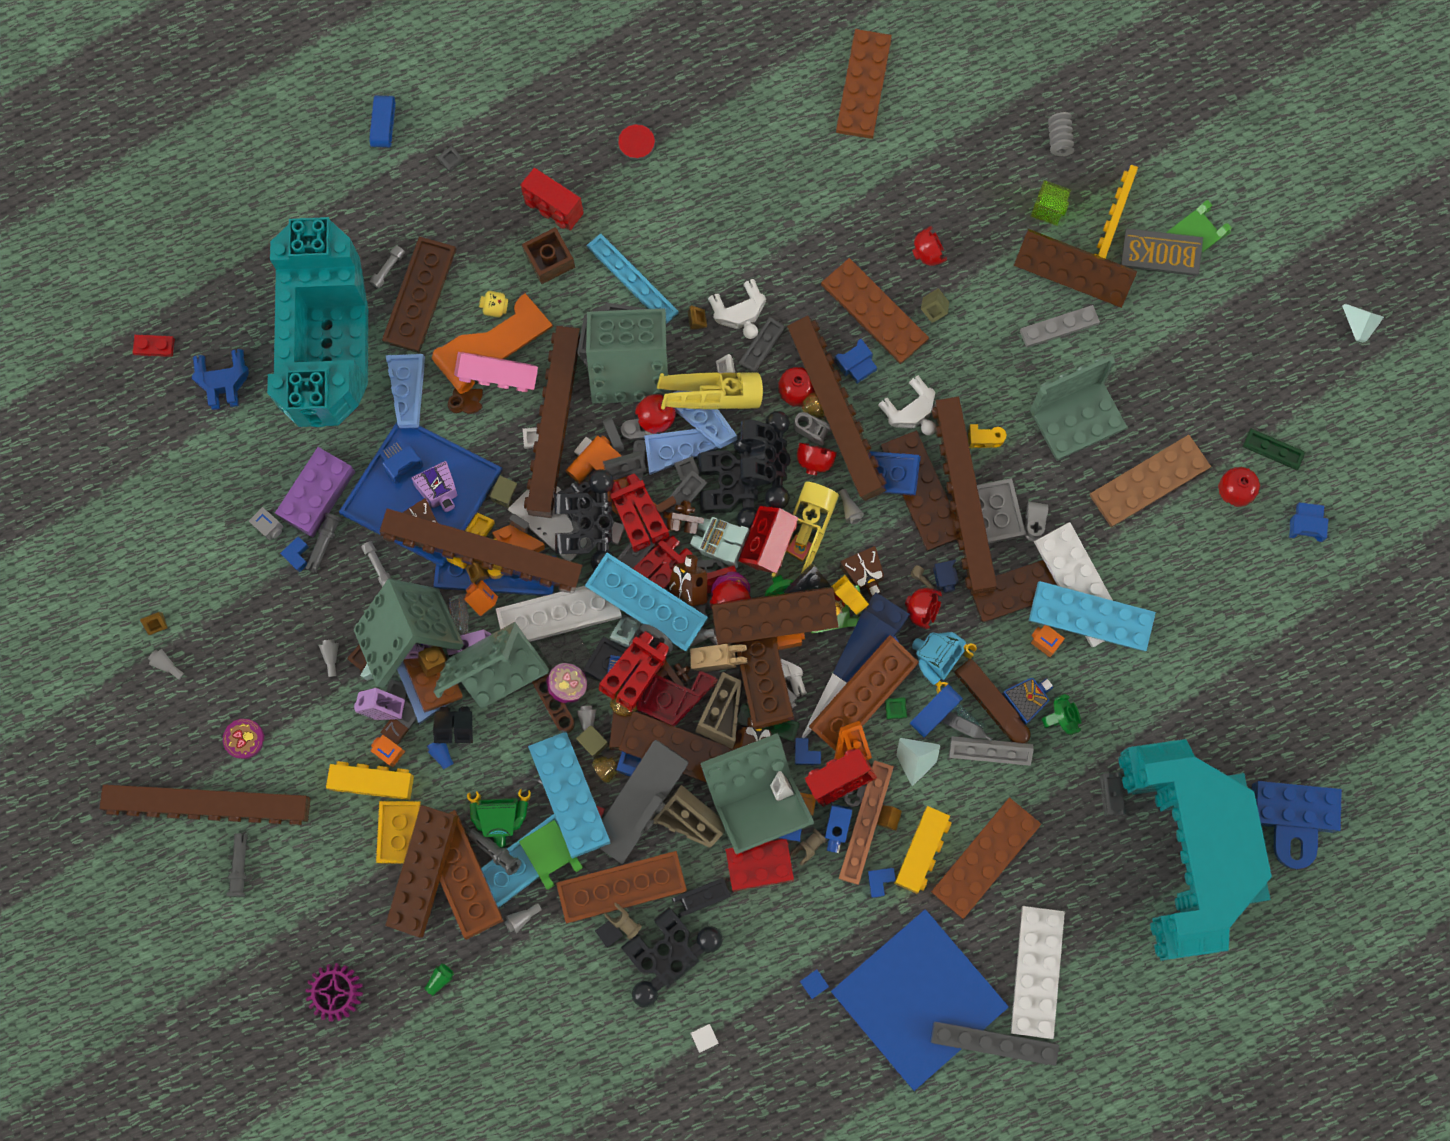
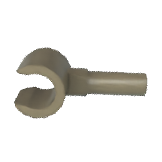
(917, 573)

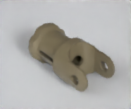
(810, 845)
(624, 922)

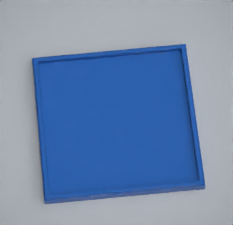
(377, 491)
(908, 987)

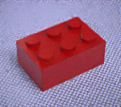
(552, 199)
(768, 539)
(840, 777)
(760, 866)

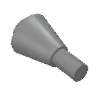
(851, 510)
(703, 635)
(329, 651)
(162, 661)
(586, 716)
(519, 919)

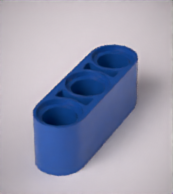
(381, 121)
(936, 710)

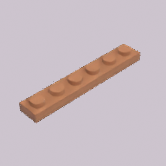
(866, 824)

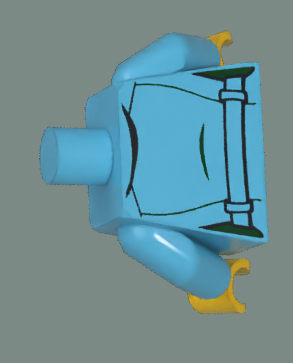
(939, 655)

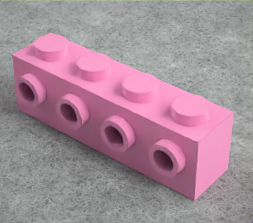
(496, 371)

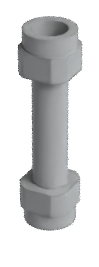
(378, 279)
(369, 550)

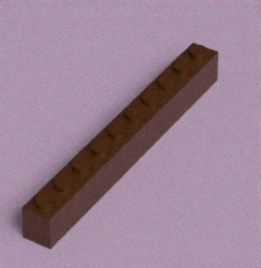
(837, 408)
(553, 422)
(965, 496)
(480, 550)
(205, 803)

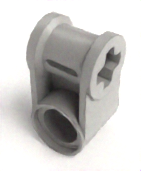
(813, 428)
(1035, 517)

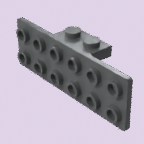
(641, 799)

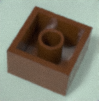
(548, 255)

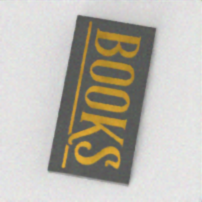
(1162, 252)

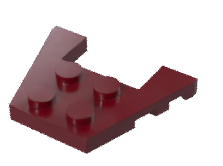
(671, 701)

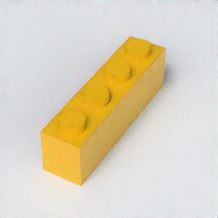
(370, 781)
(922, 850)

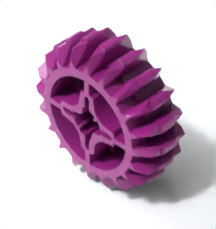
(335, 982)

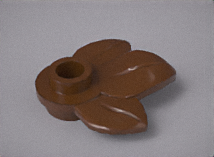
(467, 401)

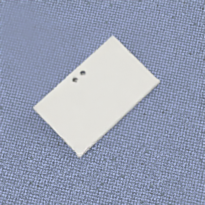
(549, 526)

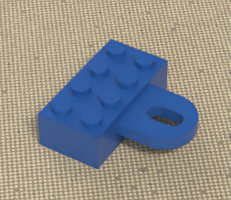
(1298, 814)

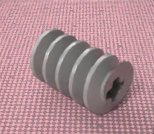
(1060, 134)

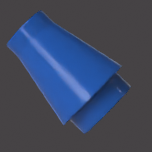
(441, 754)

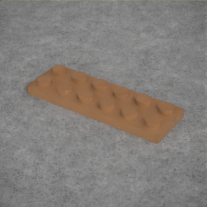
(1150, 481)

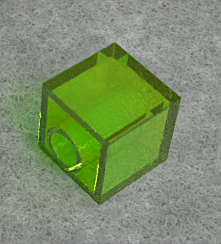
(1051, 203)

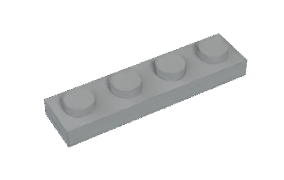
(1059, 326)
(991, 750)

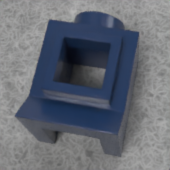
(945, 576)

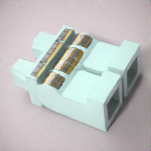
(721, 540)

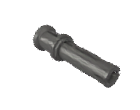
(326, 533)
(500, 855)
(237, 874)

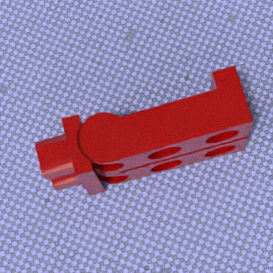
(637, 497)
(660, 561)
(639, 656)

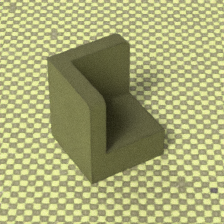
(935, 305)
(503, 492)
(592, 741)

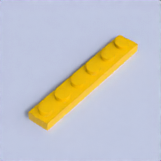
(1116, 211)

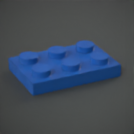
(899, 471)

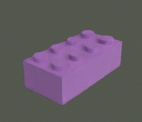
(315, 492)

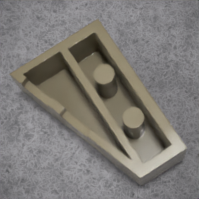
(721, 712)
(690, 817)

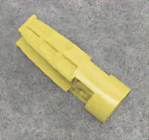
(712, 390)
(816, 500)

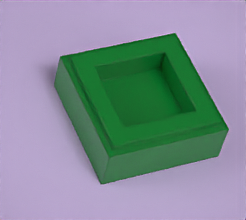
(895, 708)

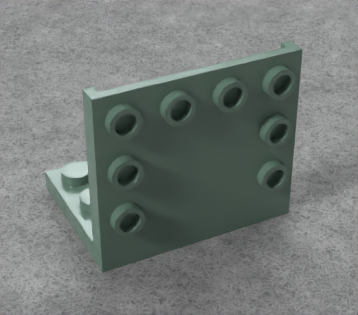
(626, 354)
(1077, 409)
(397, 620)
(493, 666)
(744, 797)

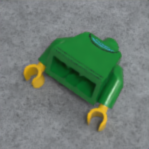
(498, 816)

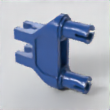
(222, 380)

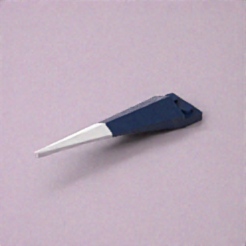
(872, 629)

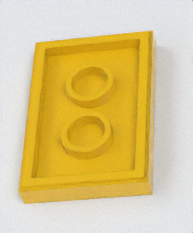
(395, 830)

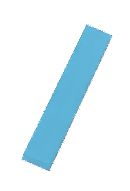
(630, 276)

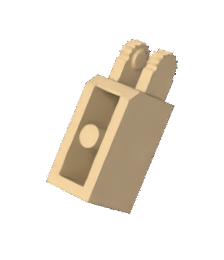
(716, 657)

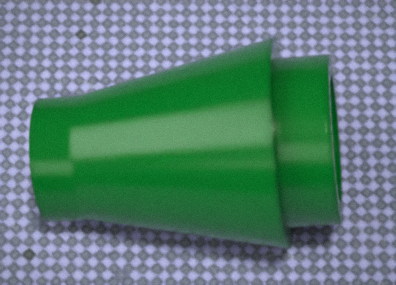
(439, 978)

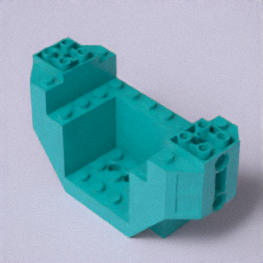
(318, 287)
(1218, 840)

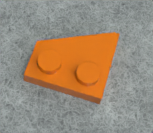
(516, 537)
(850, 738)

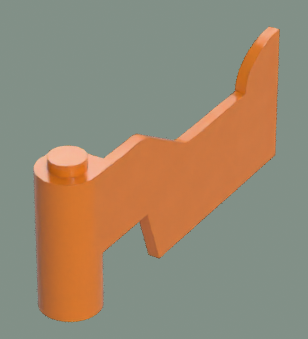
(497, 343)
(592, 458)

